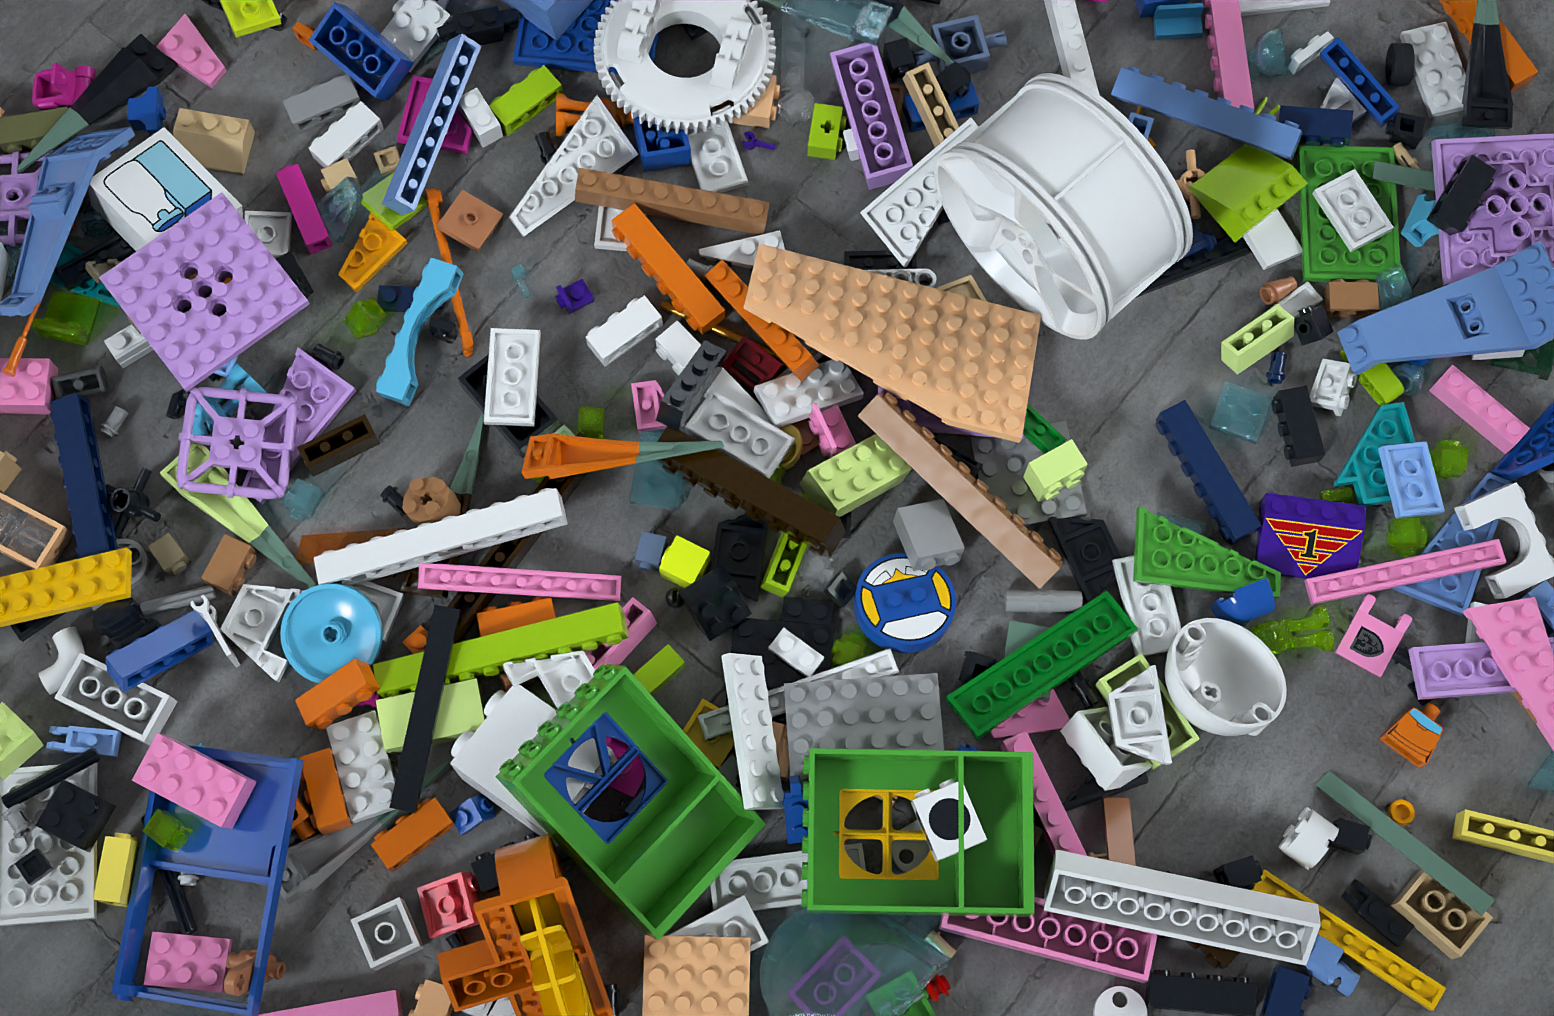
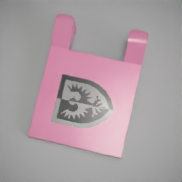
(1371, 641)

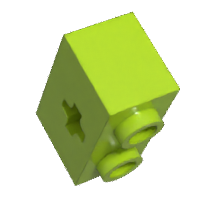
(821, 143)

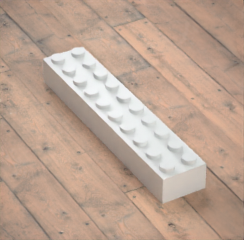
(1181, 907)

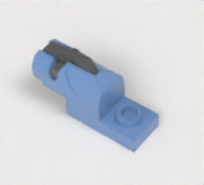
(1327, 971)

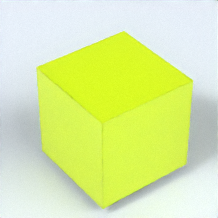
(684, 562)

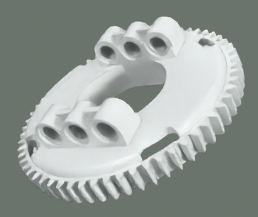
(739, 70)

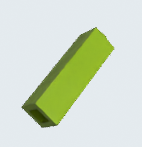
(660, 670)

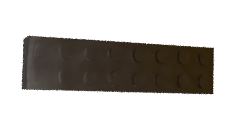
(756, 495)

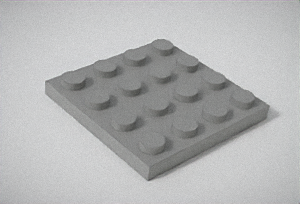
(1003, 473)

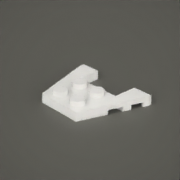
(254, 622)
(559, 674)

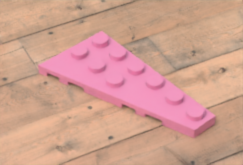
(1522, 653)

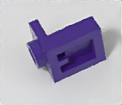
(574, 296)

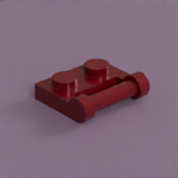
(754, 359)

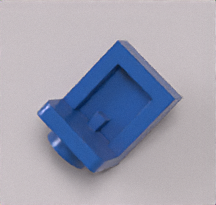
(472, 813)

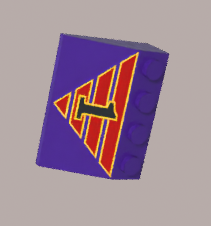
(1309, 535)

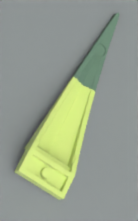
(235, 513)

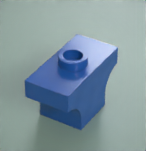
(147, 111)

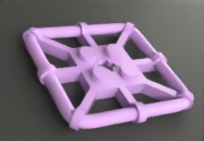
(20, 184)
(226, 430)

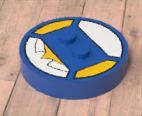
(902, 605)

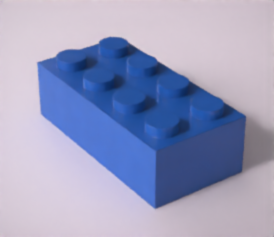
(361, 51)

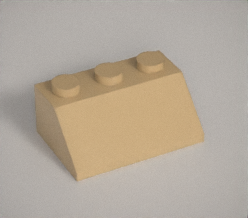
(215, 139)

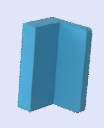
(1178, 21)

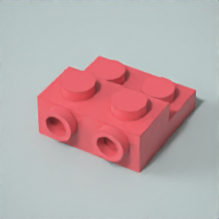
(449, 904)

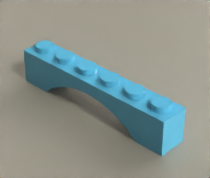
(437, 286)

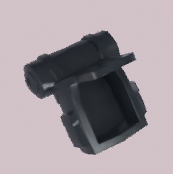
(122, 623)

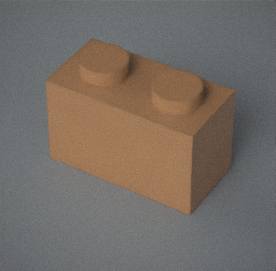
(1351, 299)
(229, 565)

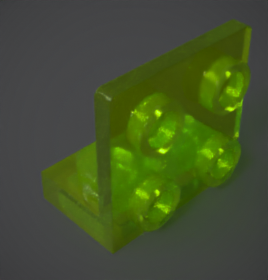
(68, 318)

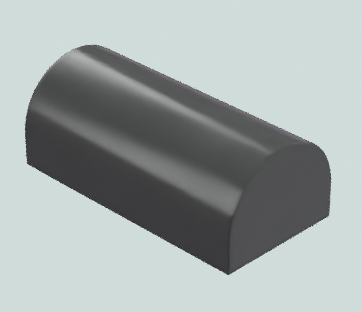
(81, 382)

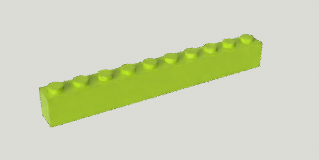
(488, 653)

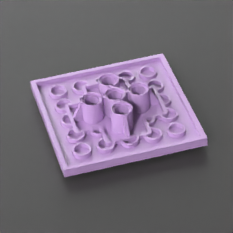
(1490, 235)
(217, 246)

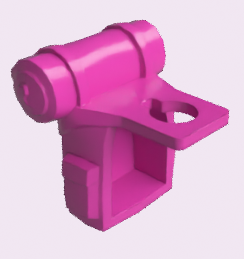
(60, 87)

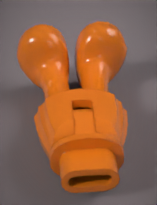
(565, 104)

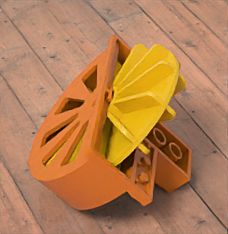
(531, 944)

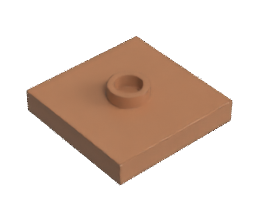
(470, 221)

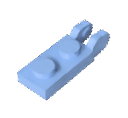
(83, 738)

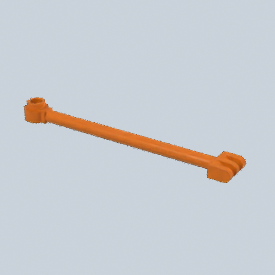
(434, 198)

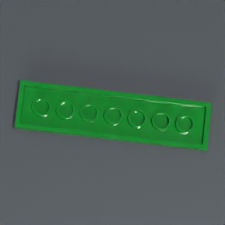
(1041, 665)

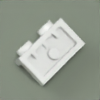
(1333, 386)

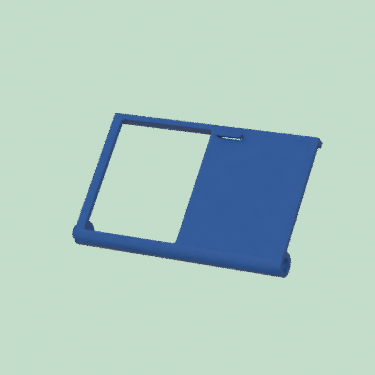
(219, 852)

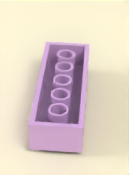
(871, 114)

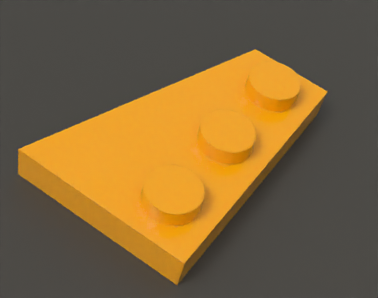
(371, 253)

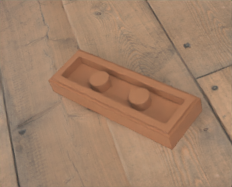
(1118, 830)

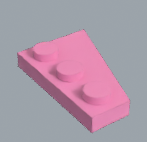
(191, 52)
(1035, 718)

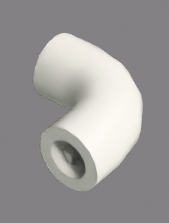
(69, 647)

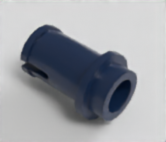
(1276, 371)

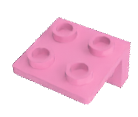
(831, 429)

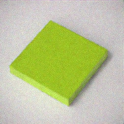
(373, 201)

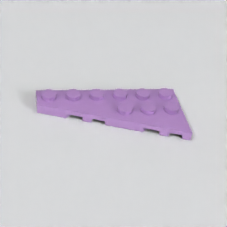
(319, 399)

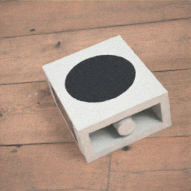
(940, 820)

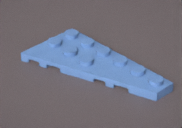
(1456, 591)

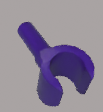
(755, 142)

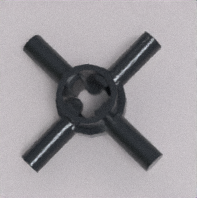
(131, 502)

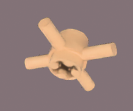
(1187, 179)

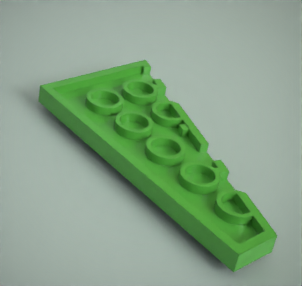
(1188, 560)

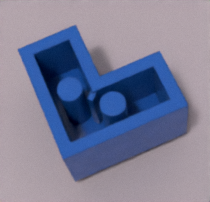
(660, 149)

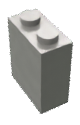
(928, 535)

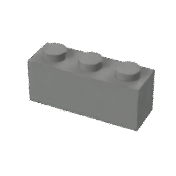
(321, 103)

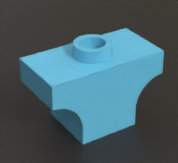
(1417, 228)

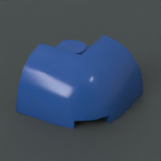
(1246, 603)

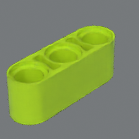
(1379, 382)

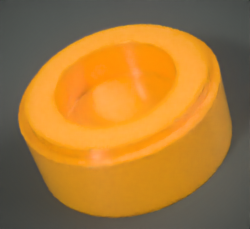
(1401, 812)

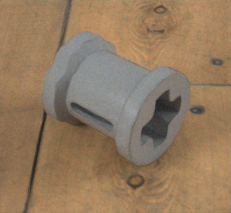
(18, 820)

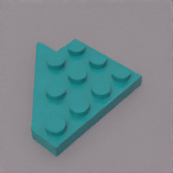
(1364, 467)

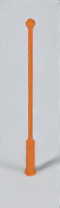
(21, 342)

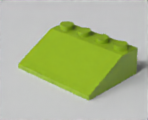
(1247, 189)

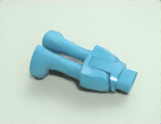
(203, 422)

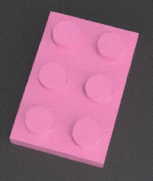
(187, 962)

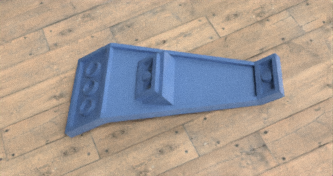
(53, 209)
(1507, 302)

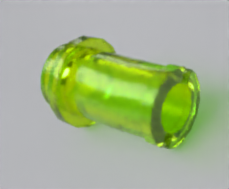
(1341, 495)

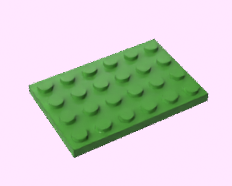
(1324, 251)

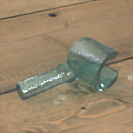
(517, 273)

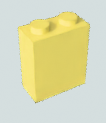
(116, 869)

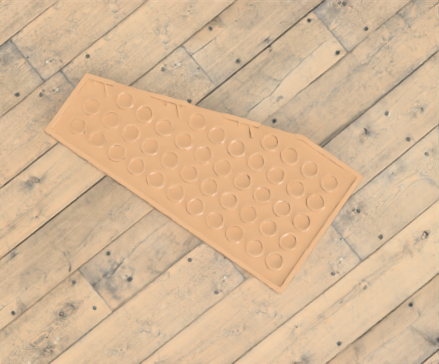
(917, 341)

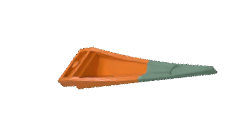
(571, 455)

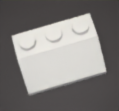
(1092, 739)

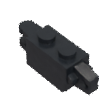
(481, 26)

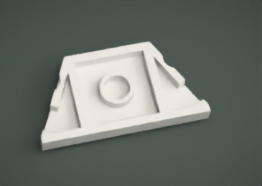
(1139, 717)

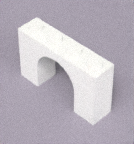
(1533, 560)

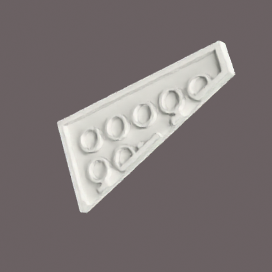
(591, 144)
(912, 203)

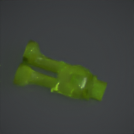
(1278, 636)

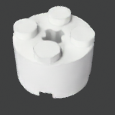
(1308, 839)

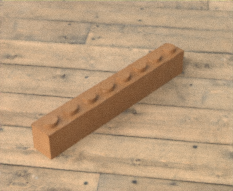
(672, 201)

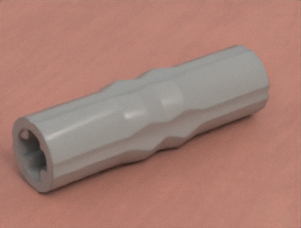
(1042, 601)

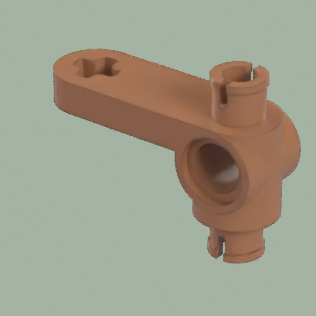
(241, 970)

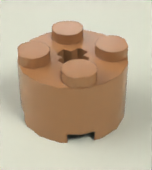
(430, 501)

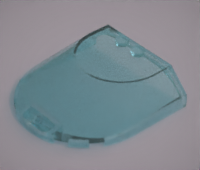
(845, 966)

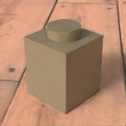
(169, 554)

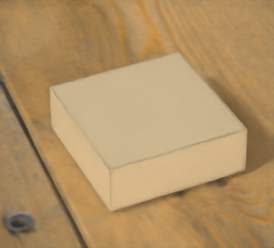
(387, 160)

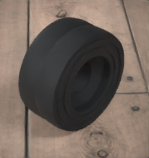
(1399, 64)

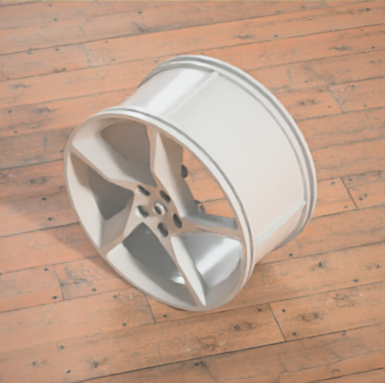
(1064, 205)

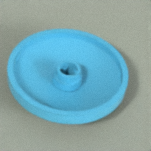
(329, 629)

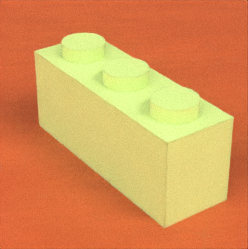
(1257, 339)

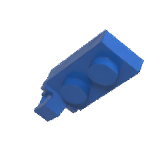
(794, 811)

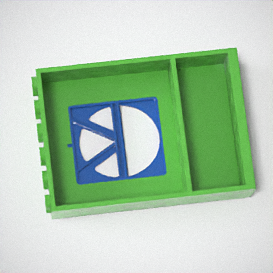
(677, 835)

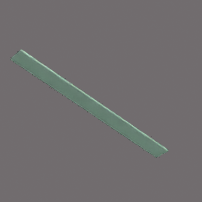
(1404, 176)
(1406, 843)

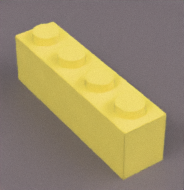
(1504, 835)

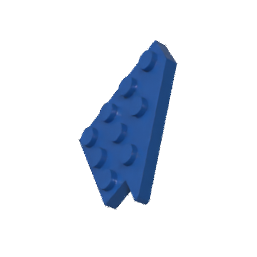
(1532, 451)

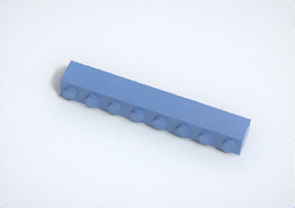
(1207, 113)
(431, 125)

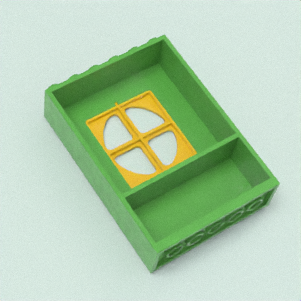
(977, 881)

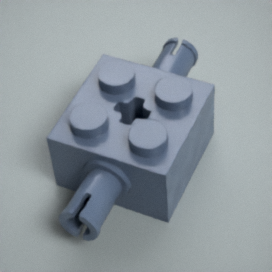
(963, 43)

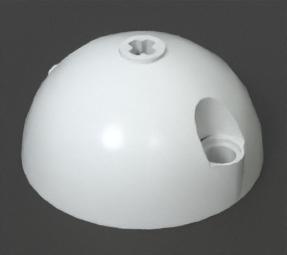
(1224, 678)

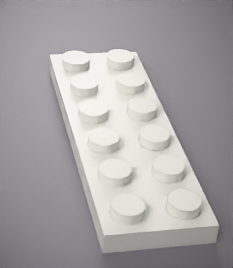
(753, 732)
(769, 879)

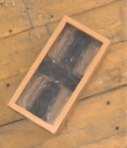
(30, 535)

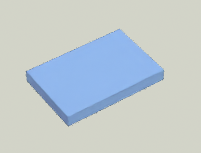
(1411, 480)

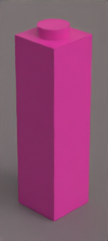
(304, 208)

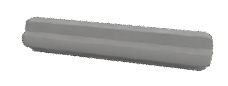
(177, 600)

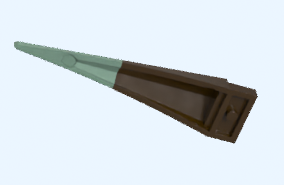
(462, 488)

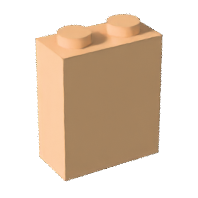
(763, 110)

